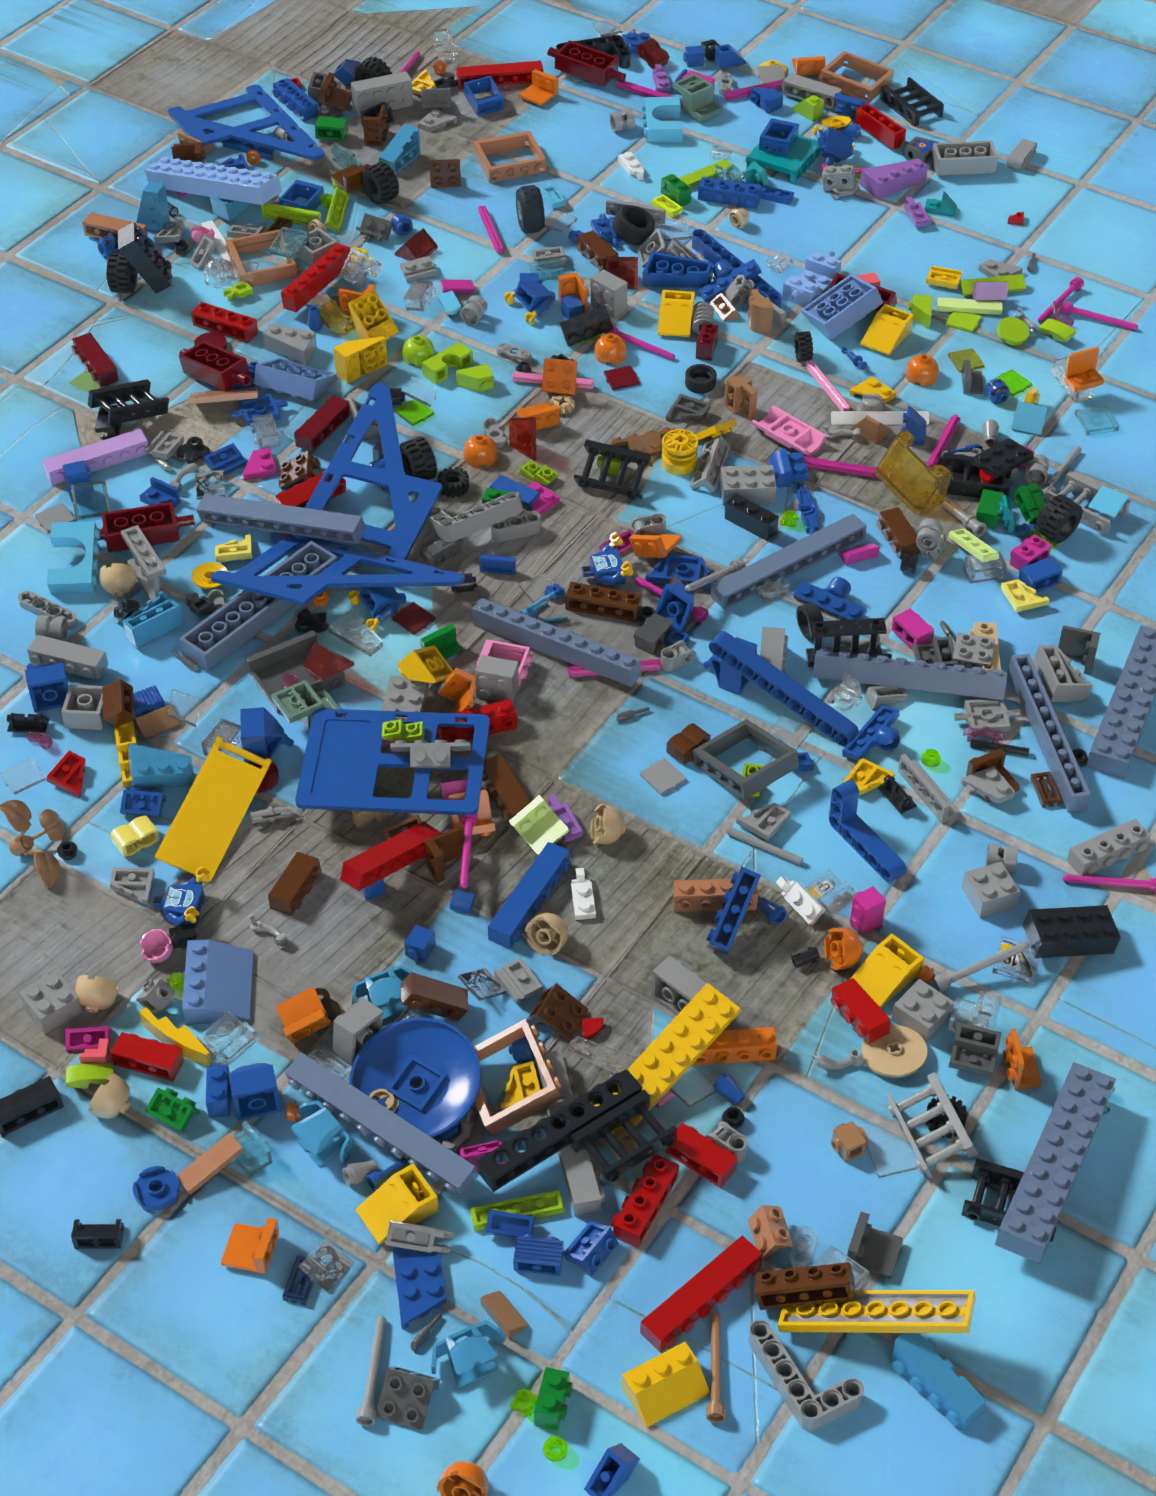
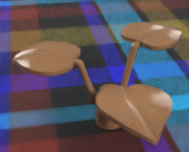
(18, 816)

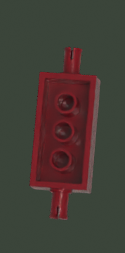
(586, 63)
(215, 365)
(155, 521)

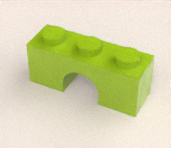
(456, 356)

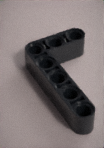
(611, 45)

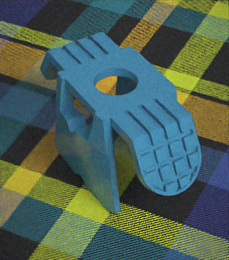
(383, 993)
(317, 1132)
(471, 1357)

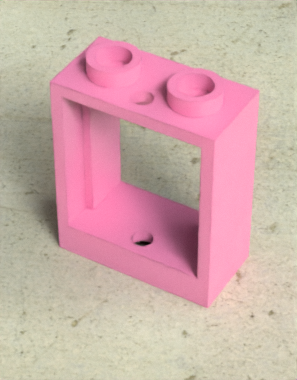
(509, 652)

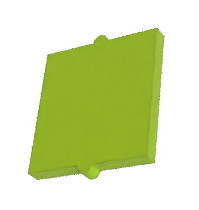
(963, 321)

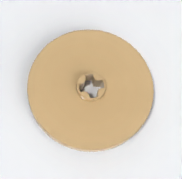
(885, 1061)

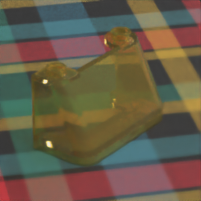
(910, 477)

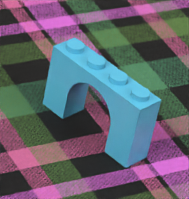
(658, 130)
(83, 576)

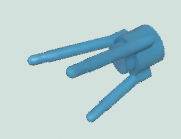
(532, 609)

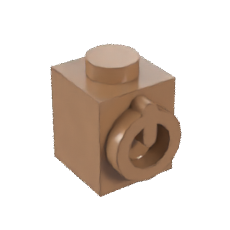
(849, 1141)

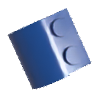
(847, 104)
(788, 467)

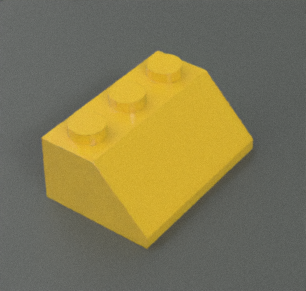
(425, 666)
(665, 1384)

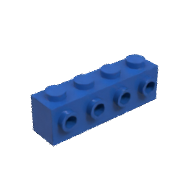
(295, 99)
(729, 192)
(734, 910)

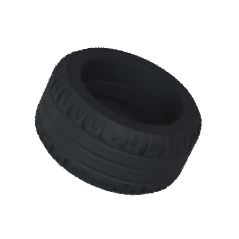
(637, 216)

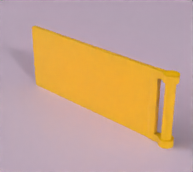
(212, 810)

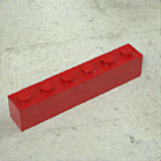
(513, 73)
(315, 278)
(387, 857)
(701, 1293)

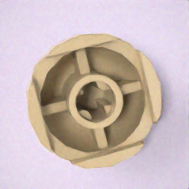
(118, 578)
(607, 825)
(547, 933)
(95, 993)
(111, 1098)

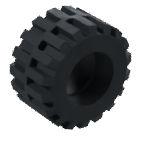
(371, 68)
(380, 183)
(120, 274)
(418, 458)
(1059, 518)

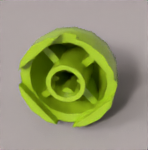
(417, 350)

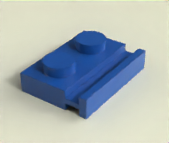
(225, 459)

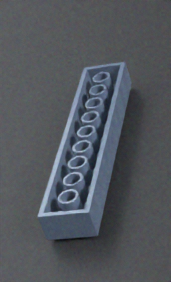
(249, 612)
(1127, 708)
(1055, 1163)

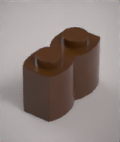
(683, 743)

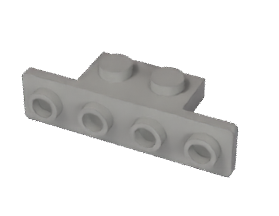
(658, 215)
(430, 754)

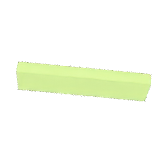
(969, 305)
(973, 545)

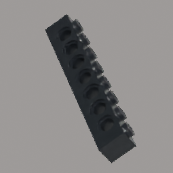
(555, 1140)

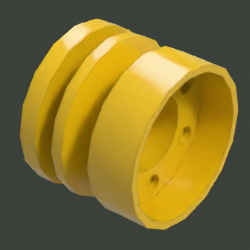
(679, 452)

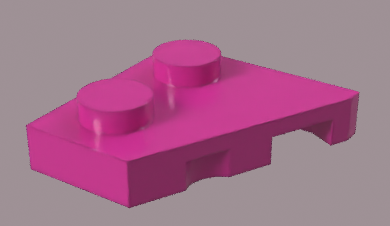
(260, 465)
(546, 500)

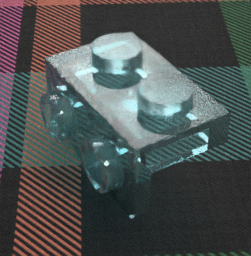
(344, 156)
(731, 173)
(547, 269)
(256, 1153)

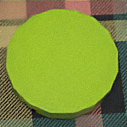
(1013, 331)

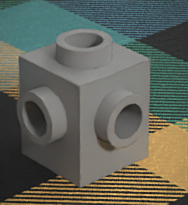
(156, 995)

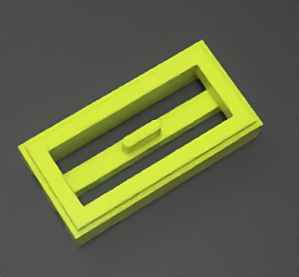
(667, 204)

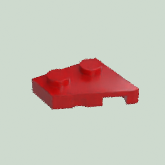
(68, 773)

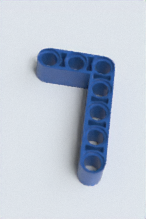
(859, 835)

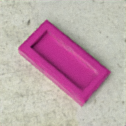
(457, 286)

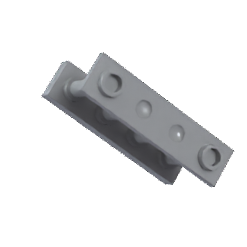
(1087, 490)
(145, 562)
(953, 1125)

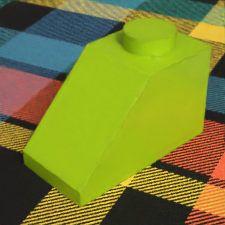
(810, 108)
(921, 308)
(475, 378)

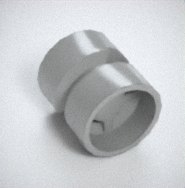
(622, 120)
(473, 310)
(1037, 470)
(929, 535)
(54, 628)
(1006, 855)

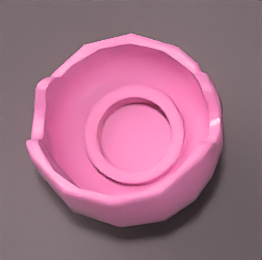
(199, 231)
(156, 946)

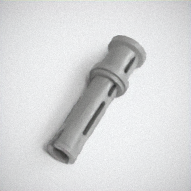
(968, 521)

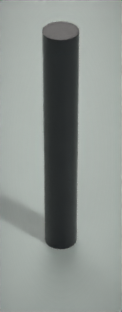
(995, 746)

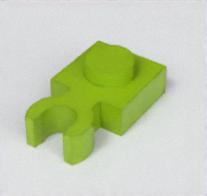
(238, 290)

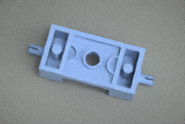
(814, 280)

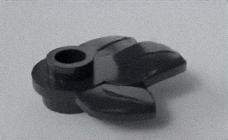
(193, 452)
(311, 622)

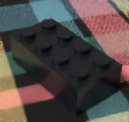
(145, 257)
(1071, 931)

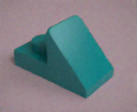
(756, 173)
(944, 207)

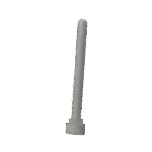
(734, 566)
(942, 982)
(366, 1413)

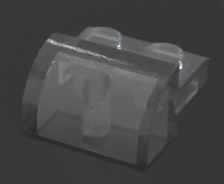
(228, 1039)

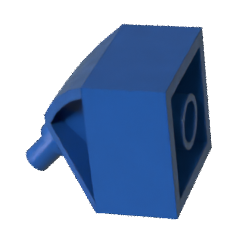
(725, 675)
(47, 685)
(261, 732)
(254, 1091)

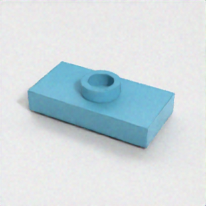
(553, 196)

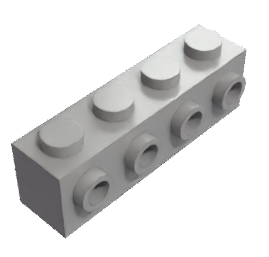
(803, 88)
(75, 657)
(1108, 848)

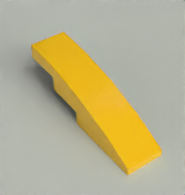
(124, 735)
(182, 1037)

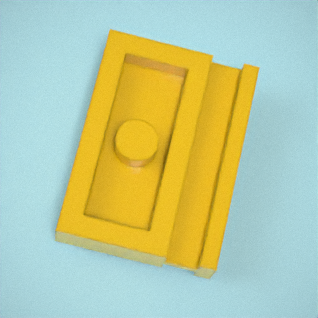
(944, 277)

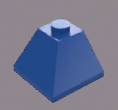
(675, 604)

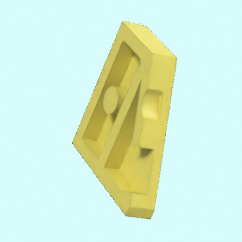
(234, 550)
(1022, 596)

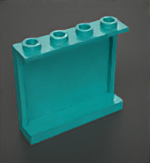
(798, 161)

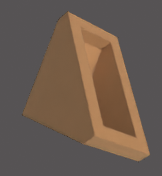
(872, 429)

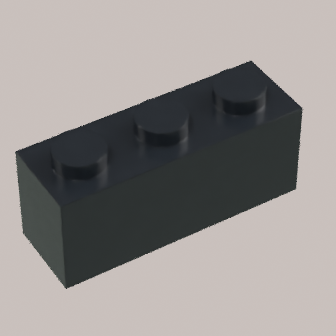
(586, 325)
(751, 517)
(28, 1105)

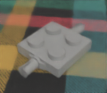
(987, 713)

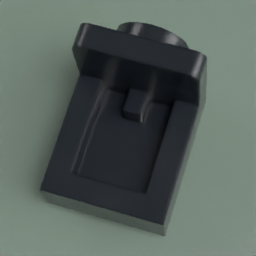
(180, 935)

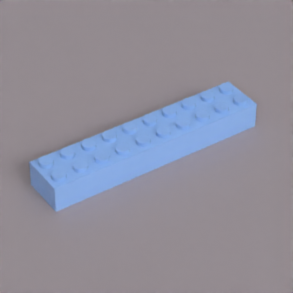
(215, 180)

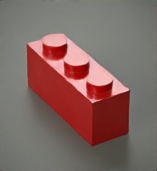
(860, 1011)
(147, 1056)
(703, 1155)

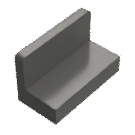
(971, 380)

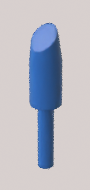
(968, 448)

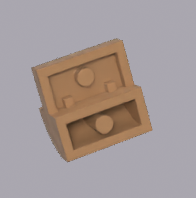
(760, 313)
(741, 396)

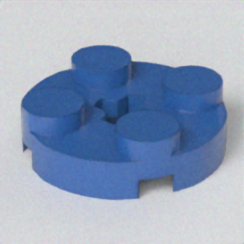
(160, 1199)

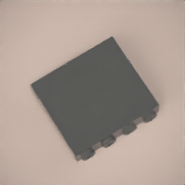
(270, 665)

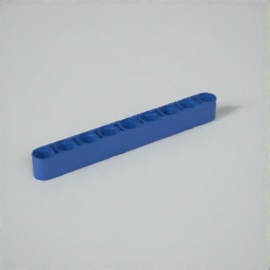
(715, 252)
(783, 688)

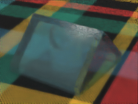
(90, 499)

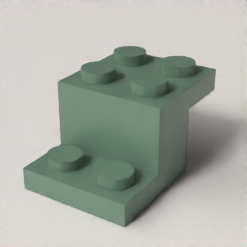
(697, 97)
(301, 701)

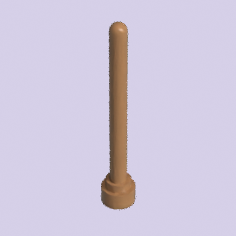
(715, 1410)

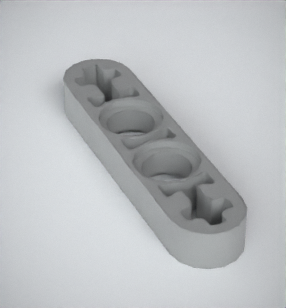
(36, 600)

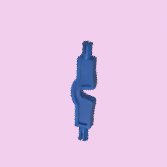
(809, 517)

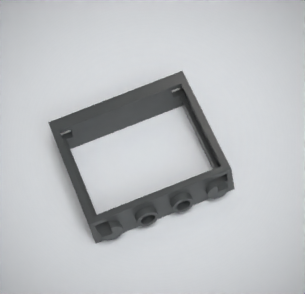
(705, 759)

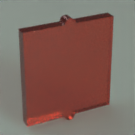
(413, 618)

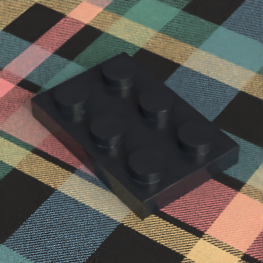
(1002, 458)

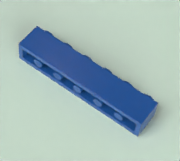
(529, 895)

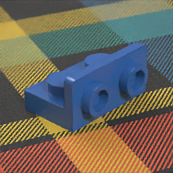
(159, 493)
(142, 803)
(591, 1247)

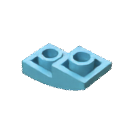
(449, 302)

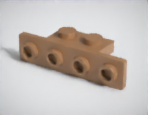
(648, 443)

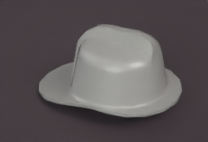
(873, 402)

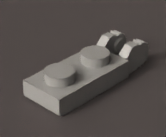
(416, 1237)

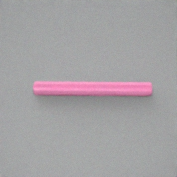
(537, 379)
(827, 386)

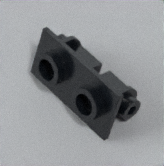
(125, 608)
(28, 724)
(896, 795)

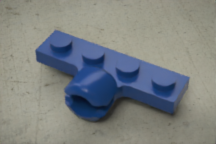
(725, 276)
(831, 599)
(875, 733)

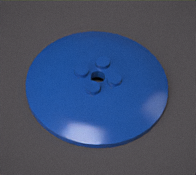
(427, 1052)

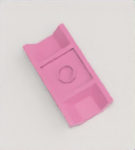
(791, 431)

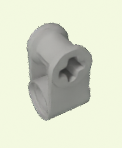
(738, 291)
(650, 524)
(676, 656)
(730, 1139)

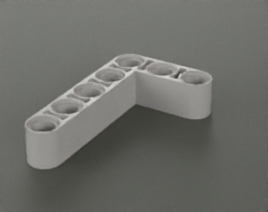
(475, 519)
(796, 1383)

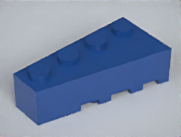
(676, 271)

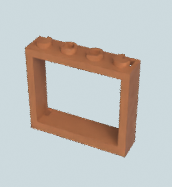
(851, 87)
(508, 143)
(258, 242)
(531, 1104)

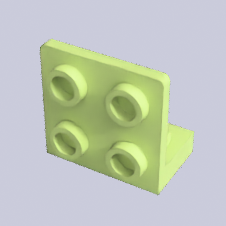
(539, 825)

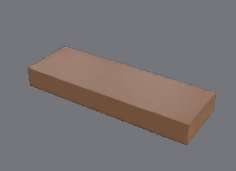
(210, 1163)

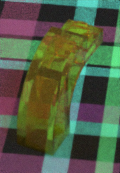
(336, 319)

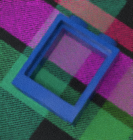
(485, 105)
(779, 128)
(299, 189)

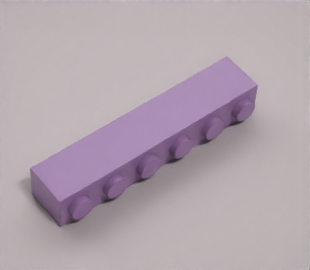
(98, 455)

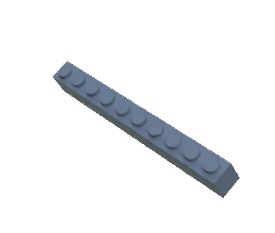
(281, 518)
(788, 560)
(557, 642)
(911, 675)
(1049, 733)
(382, 1124)

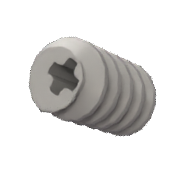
(702, 314)

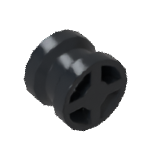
(909, 563)

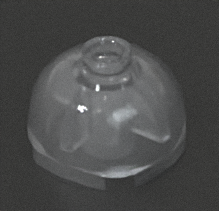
(216, 273)
(846, 693)

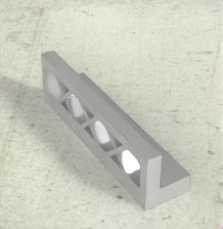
(710, 462)
(927, 789)

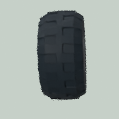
(530, 209)

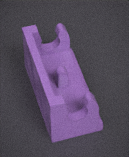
(990, 291)

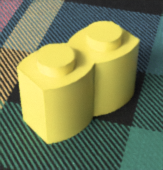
(135, 836)

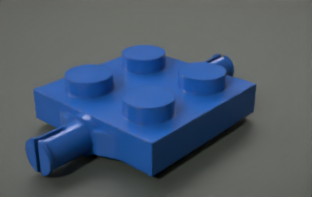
(633, 40)
(604, 228)
(260, 406)

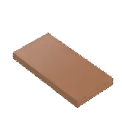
(221, 395)

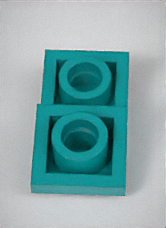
(1005, 509)

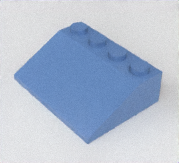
(842, 306)
(293, 378)
(216, 981)

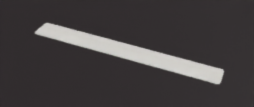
(221, 246)
(883, 417)

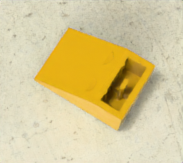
(676, 313)
(371, 317)
(888, 329)
(359, 357)
(888, 969)
(402, 1198)

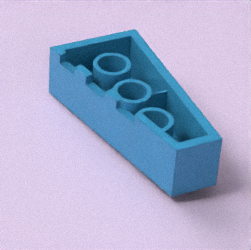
(936, 1379)

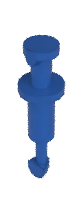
(856, 360)

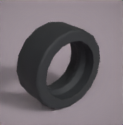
(700, 370)
(807, 613)

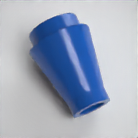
(851, 131)
(314, 319)
(774, 912)
(728, 1088)

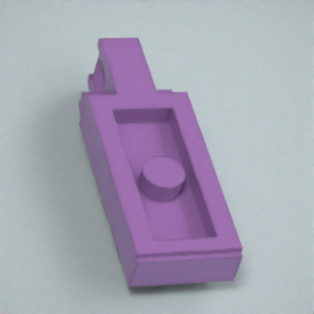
(660, 79)
(916, 213)
(565, 814)

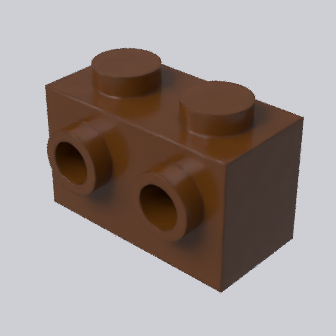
(118, 703)

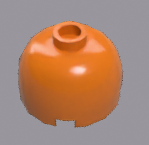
(610, 349)
(922, 370)
(480, 451)
(843, 948)
(463, 1479)

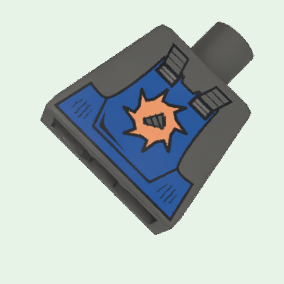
(918, 148)

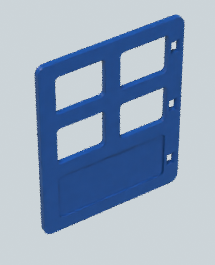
(346, 756)

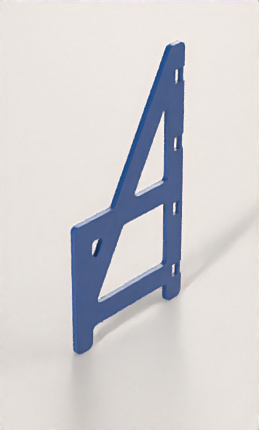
(196, 127)
(408, 516)
(334, 576)

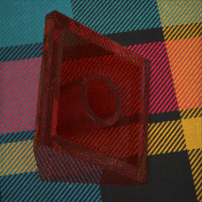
(417, 247)
(624, 268)
(523, 436)
(325, 662)

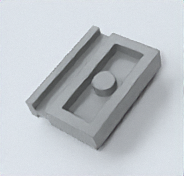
(677, 248)
(549, 253)
(418, 269)
(164, 445)
(518, 980)

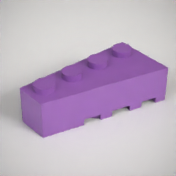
(893, 178)

